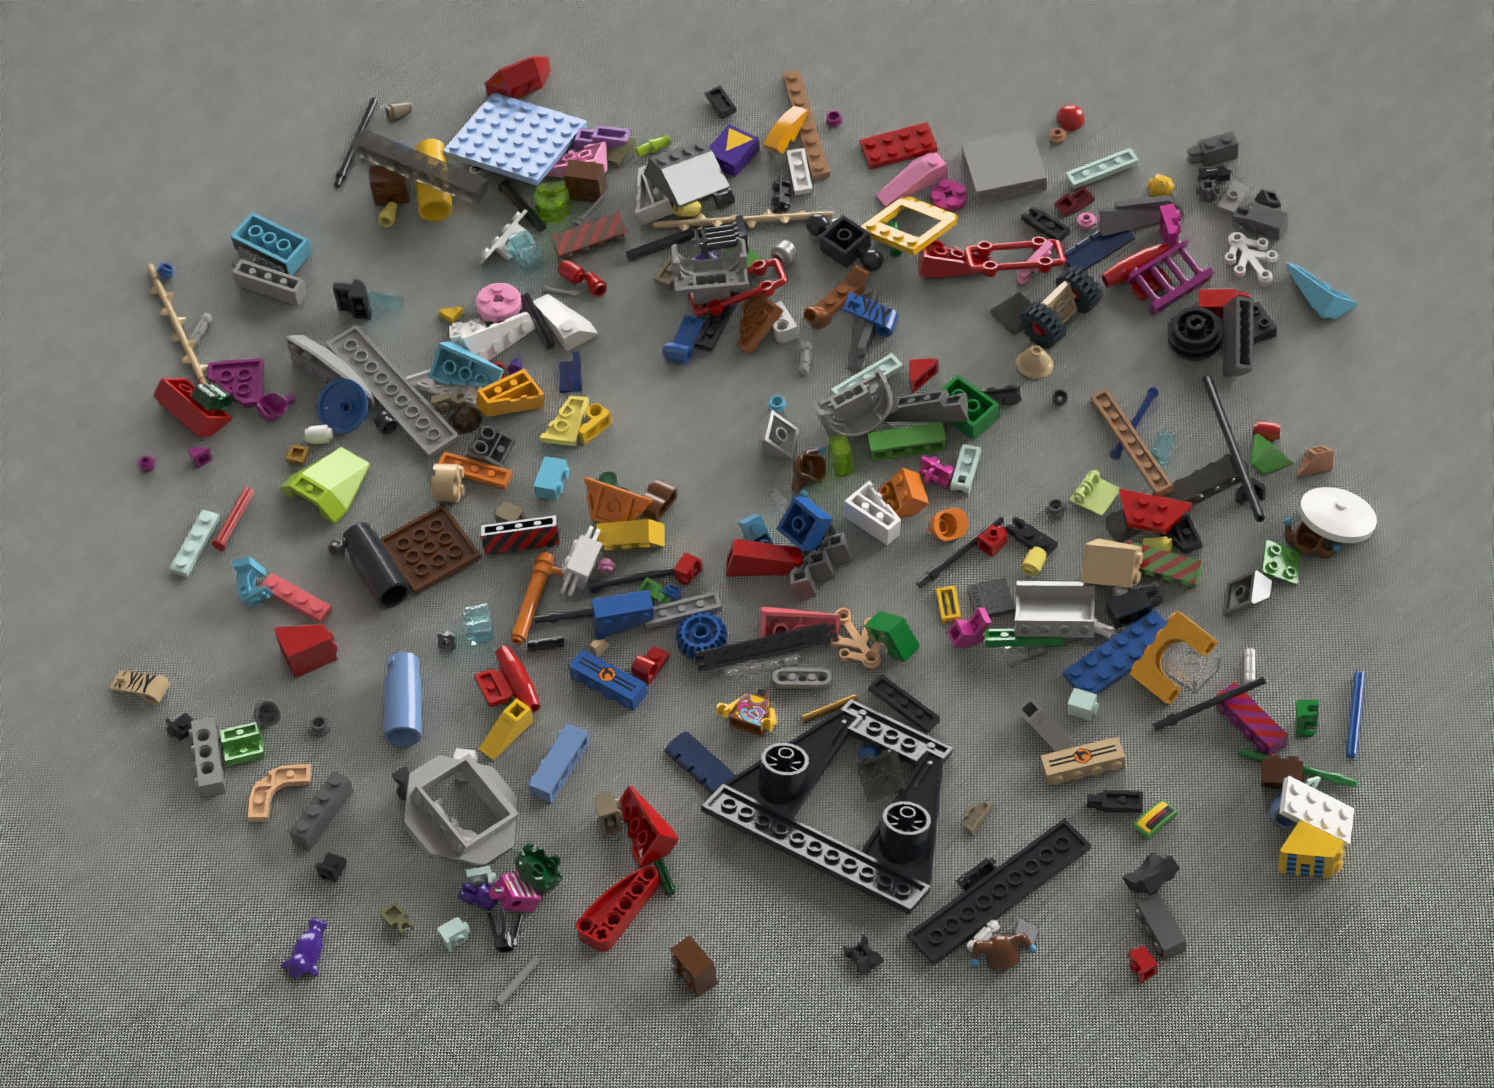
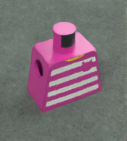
(515, 893)

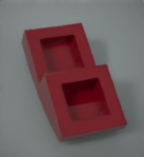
(1073, 203)

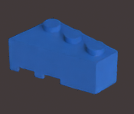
(621, 612)

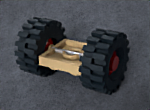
(1072, 293)

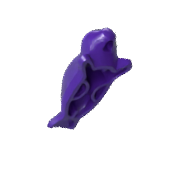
(307, 950)

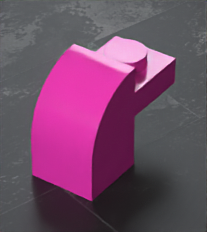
(969, 632)

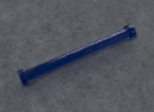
(1152, 392)

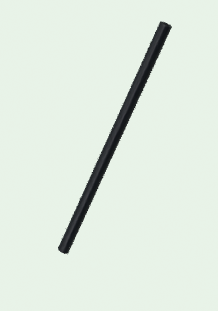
(1234, 449)

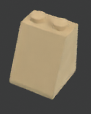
(1111, 563)

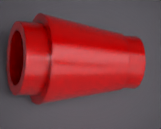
(596, 285)

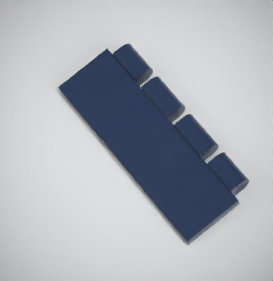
(1089, 253)
(696, 758)

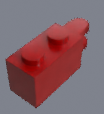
(1215, 299)

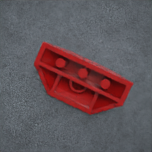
(519, 78)

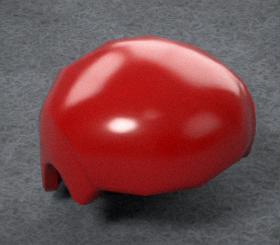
(1070, 117)

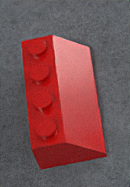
(176, 397)

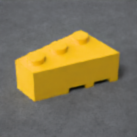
(631, 534)

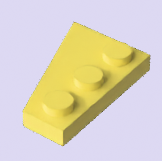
(566, 425)

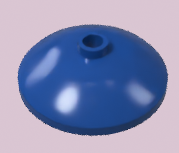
(334, 402)

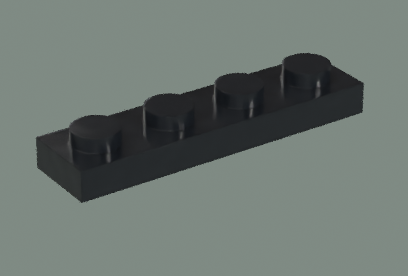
(714, 327)
(904, 703)

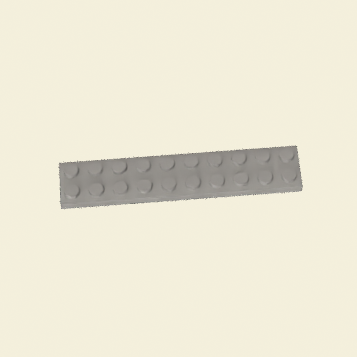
(394, 392)

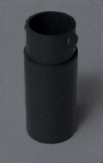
(375, 565)

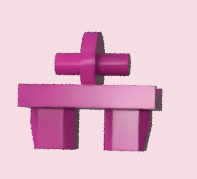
(935, 472)

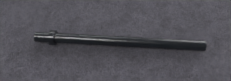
(341, 175)

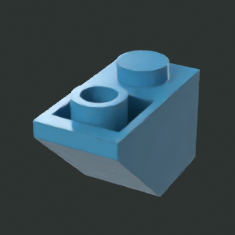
(754, 529)

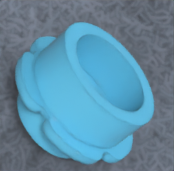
(777, 400)

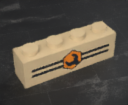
(1083, 761)

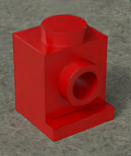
(992, 540)
(687, 568)
(1142, 963)

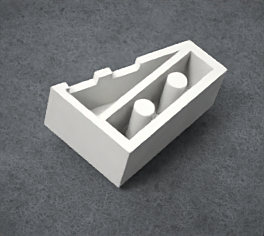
(650, 200)
(872, 514)

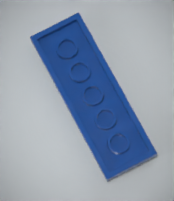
(1115, 657)

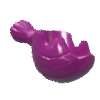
(272, 406)

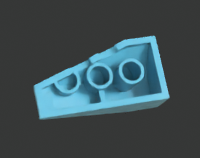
(1320, 295)
(462, 367)

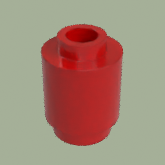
(571, 271)
(1267, 430)

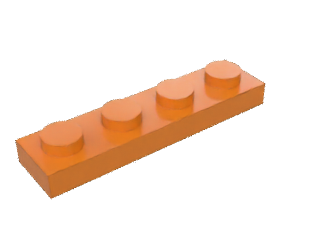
(479, 471)

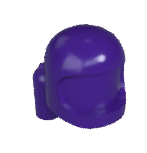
(477, 895)

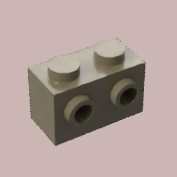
(608, 813)

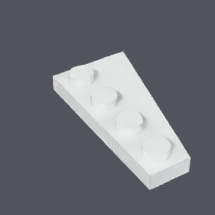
(498, 337)

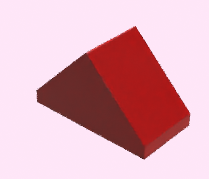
(922, 371)

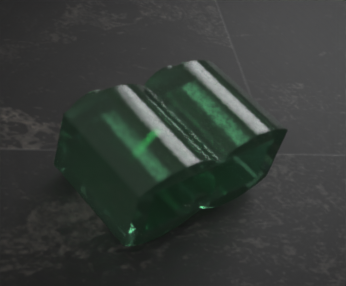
(212, 397)

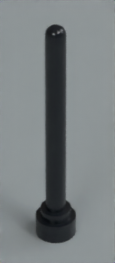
(597, 584)

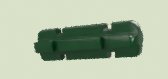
(664, 877)

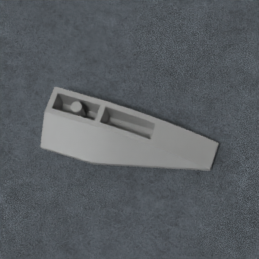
(323, 363)

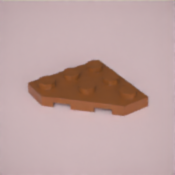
(757, 320)

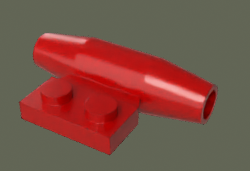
(1120, 271)
(509, 681)

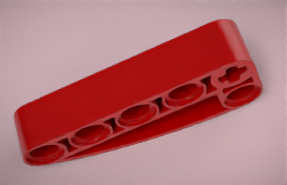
(610, 906)

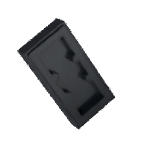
(720, 102)

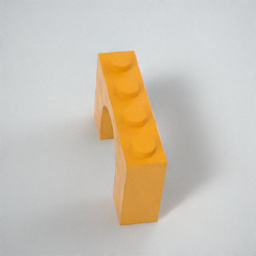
(1149, 669)

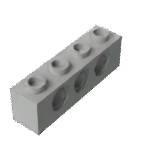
(213, 782)

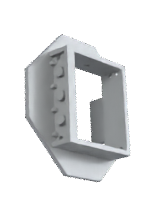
(435, 832)

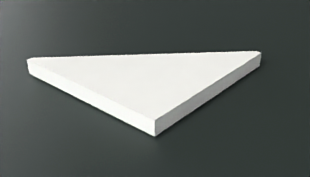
(434, 387)

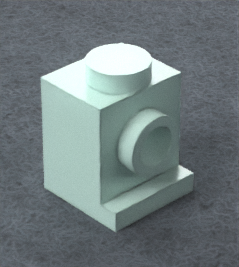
(453, 933)

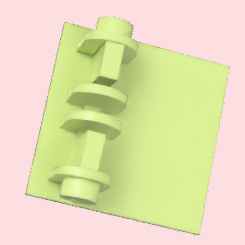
(1095, 493)

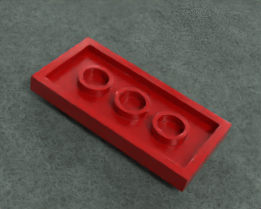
(898, 145)

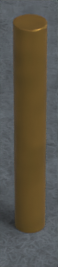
(828, 708)

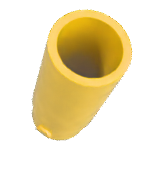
(432, 203)

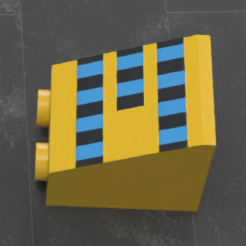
(1311, 853)

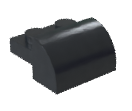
(353, 299)

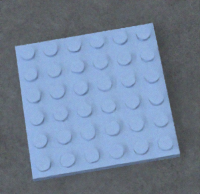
(514, 138)

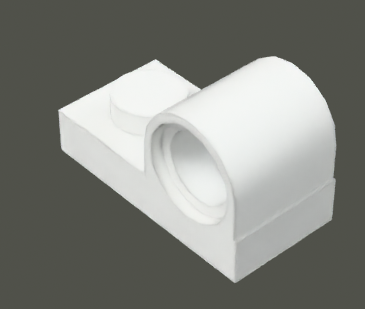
(785, 327)

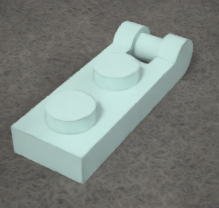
(965, 468)

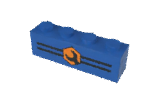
(607, 680)

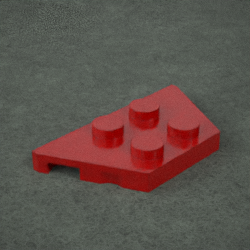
(1151, 511)

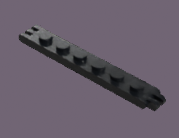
(765, 646)

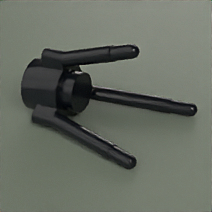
(505, 941)

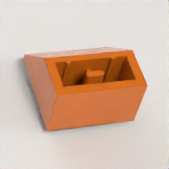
(904, 493)

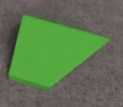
(1267, 457)

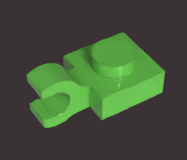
(654, 589)

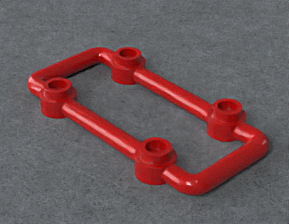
(990, 268)
(765, 288)

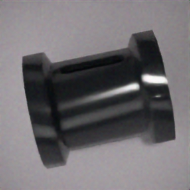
(724, 198)

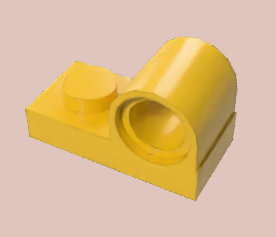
(598, 420)

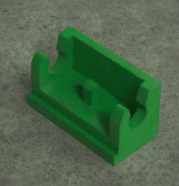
(1306, 716)

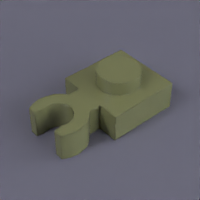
(395, 916)

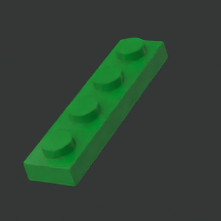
(1006, 637)

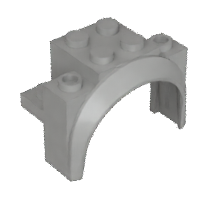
(710, 277)
(855, 408)

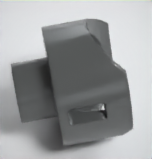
(266, 712)

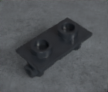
(781, 188)
(1009, 394)
(976, 873)

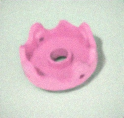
(498, 311)

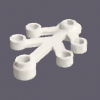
(1239, 241)

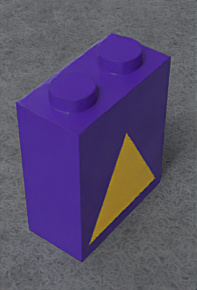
(734, 149)

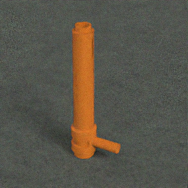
(540, 574)

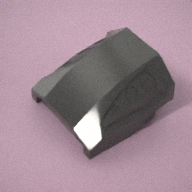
(491, 446)

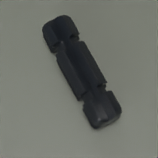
(546, 643)

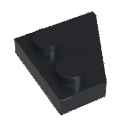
(1184, 535)

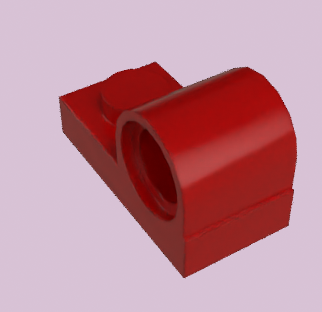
(648, 667)

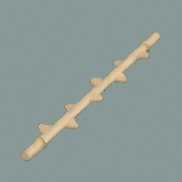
(751, 221)
(177, 323)

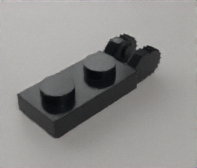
(1046, 224)
(1031, 536)

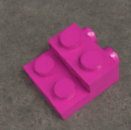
(1169, 224)

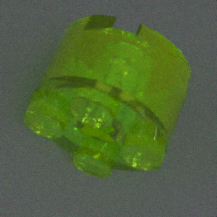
(552, 201)

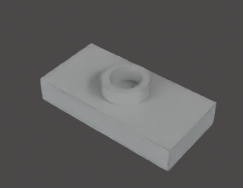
(1233, 198)

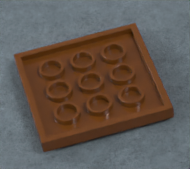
(430, 549)

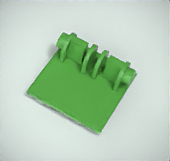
(1280, 562)

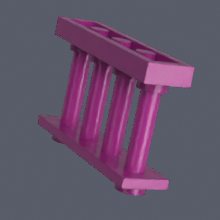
(1172, 295)

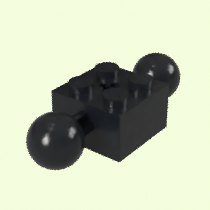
(845, 241)

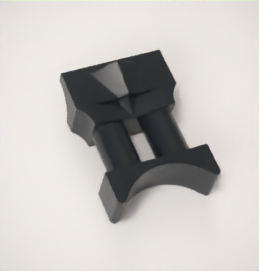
(1218, 174)
(867, 963)

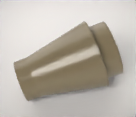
(396, 111)

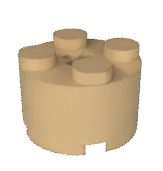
(447, 482)

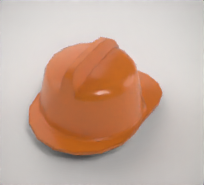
(949, 524)

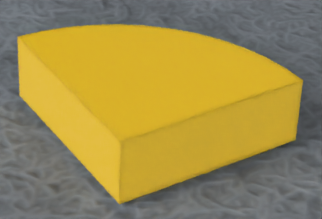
(451, 314)

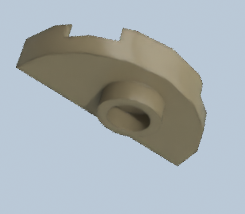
(975, 816)

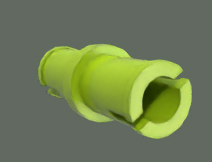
(652, 146)

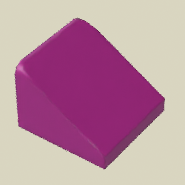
(200, 456)

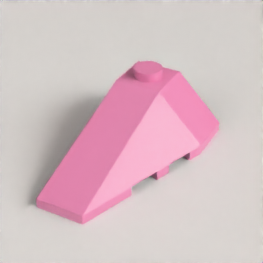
(591, 153)

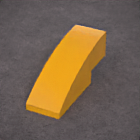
(785, 130)

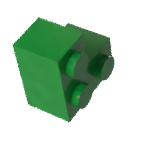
(894, 633)

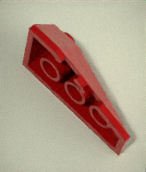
(943, 261)
(648, 830)

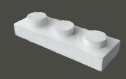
(799, 171)

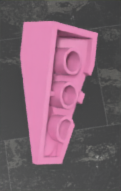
(914, 178)

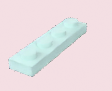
(1102, 168)
(888, 365)
(194, 543)

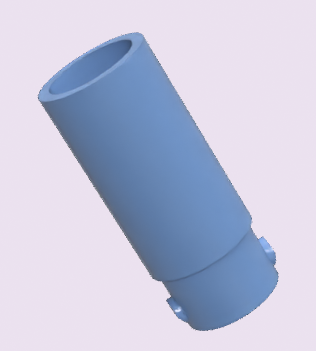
(402, 700)

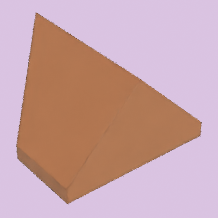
(1317, 460)

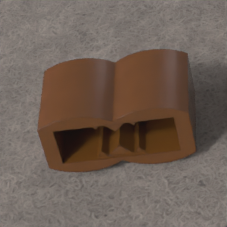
(662, 498)

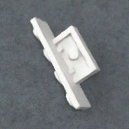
(499, 242)

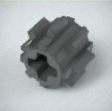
(1207, 190)

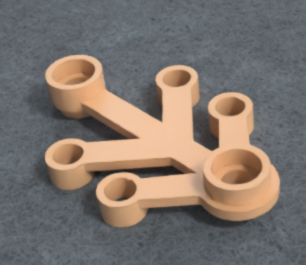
(857, 642)

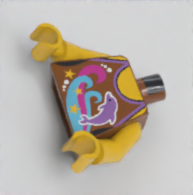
(750, 713)

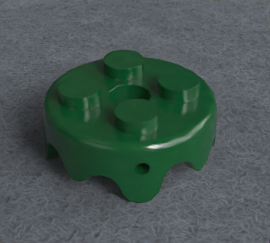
(538, 868)

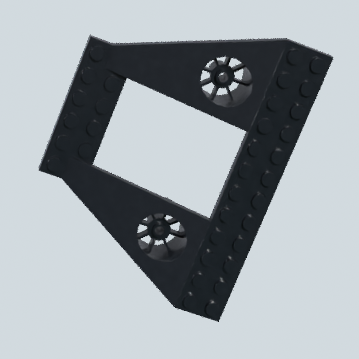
(899, 853)

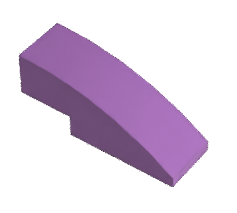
(612, 136)

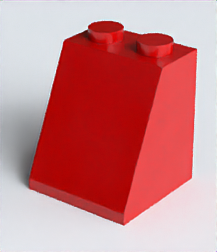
(306, 647)

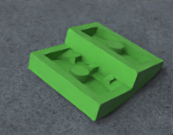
(242, 743)

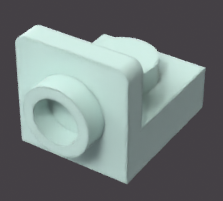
(481, 875)

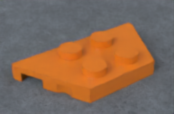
(613, 503)

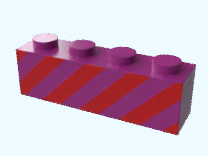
(1253, 722)

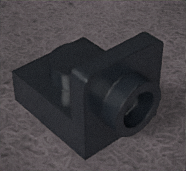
(1259, 488)
(179, 727)
(331, 867)

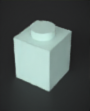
(1082, 704)

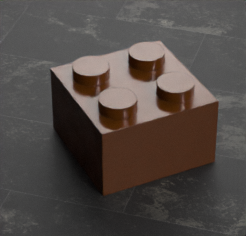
(585, 180)
(388, 186)
(1276, 769)
(693, 966)

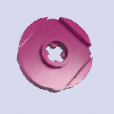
(948, 187)

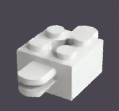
(580, 561)

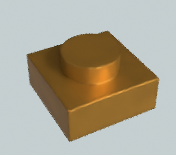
(297, 455)

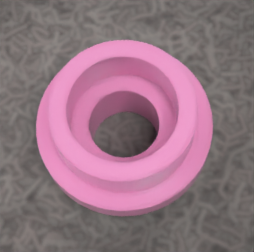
(1086, 221)
(605, 566)

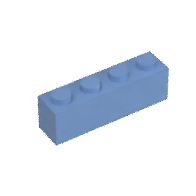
(558, 763)

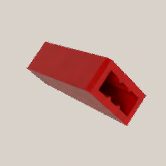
(760, 558)

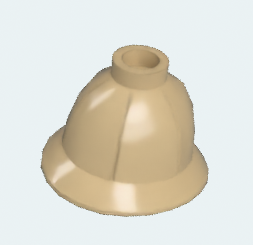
(1034, 363)

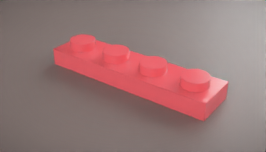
(297, 598)

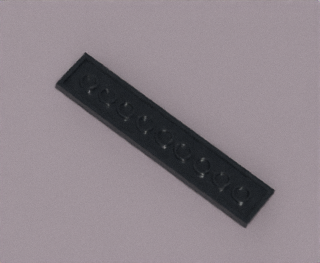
(999, 891)

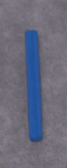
(1355, 715)

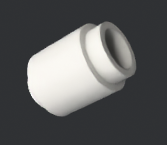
(318, 434)

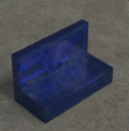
(571, 374)

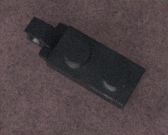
(1116, 801)

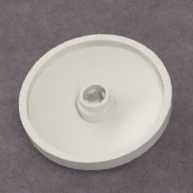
(1337, 515)

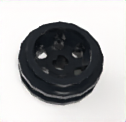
(1188, 333)

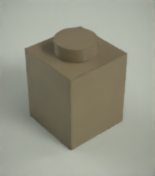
(508, 512)

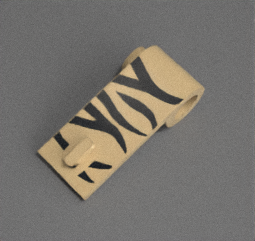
(148, 686)

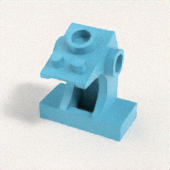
(247, 572)

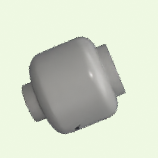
(785, 252)

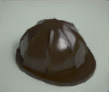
(465, 419)

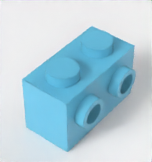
(551, 478)

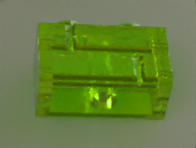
(841, 456)

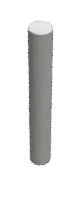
(517, 981)

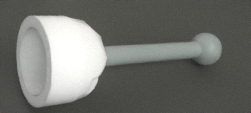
(1122, 590)

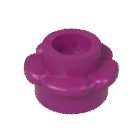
(834, 118)
(146, 467)

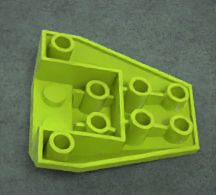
(329, 483)

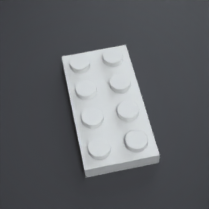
(1316, 809)

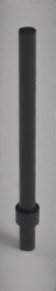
(933, 573)
(554, 617)
(1172, 719)

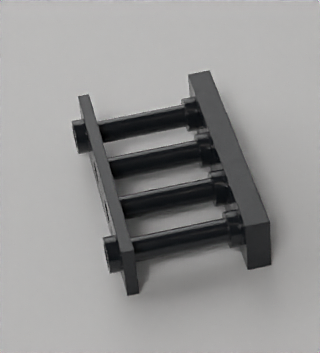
(722, 236)

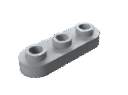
(811, 676)

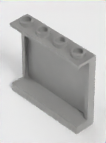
(1005, 166)
(1055, 609)

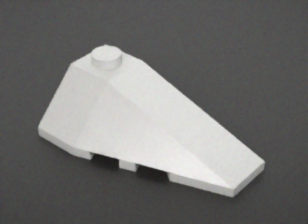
(565, 323)

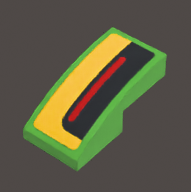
(1153, 819)

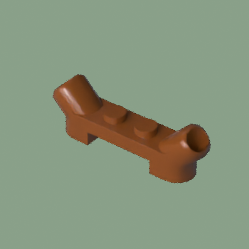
(820, 314)

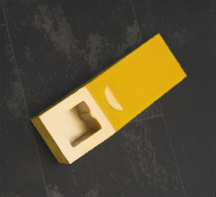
(507, 728)

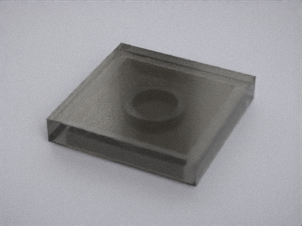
(1009, 312)

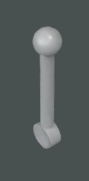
(575, 293)

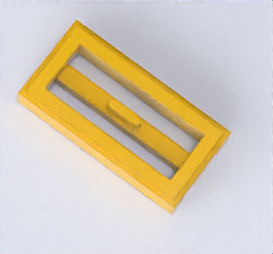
(949, 617)

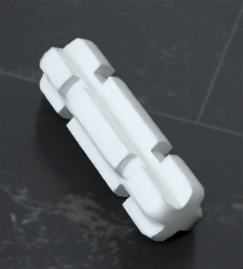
(1249, 665)
(984, 934)

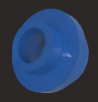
(165, 270)
(672, 592)

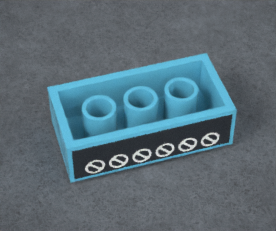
(271, 244)

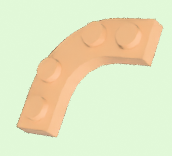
(275, 780)

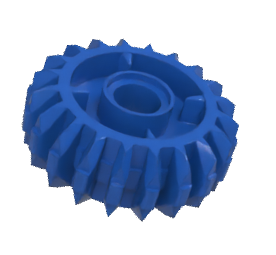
(692, 628)

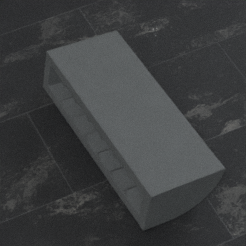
(1238, 336)

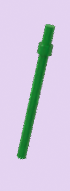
(1336, 778)

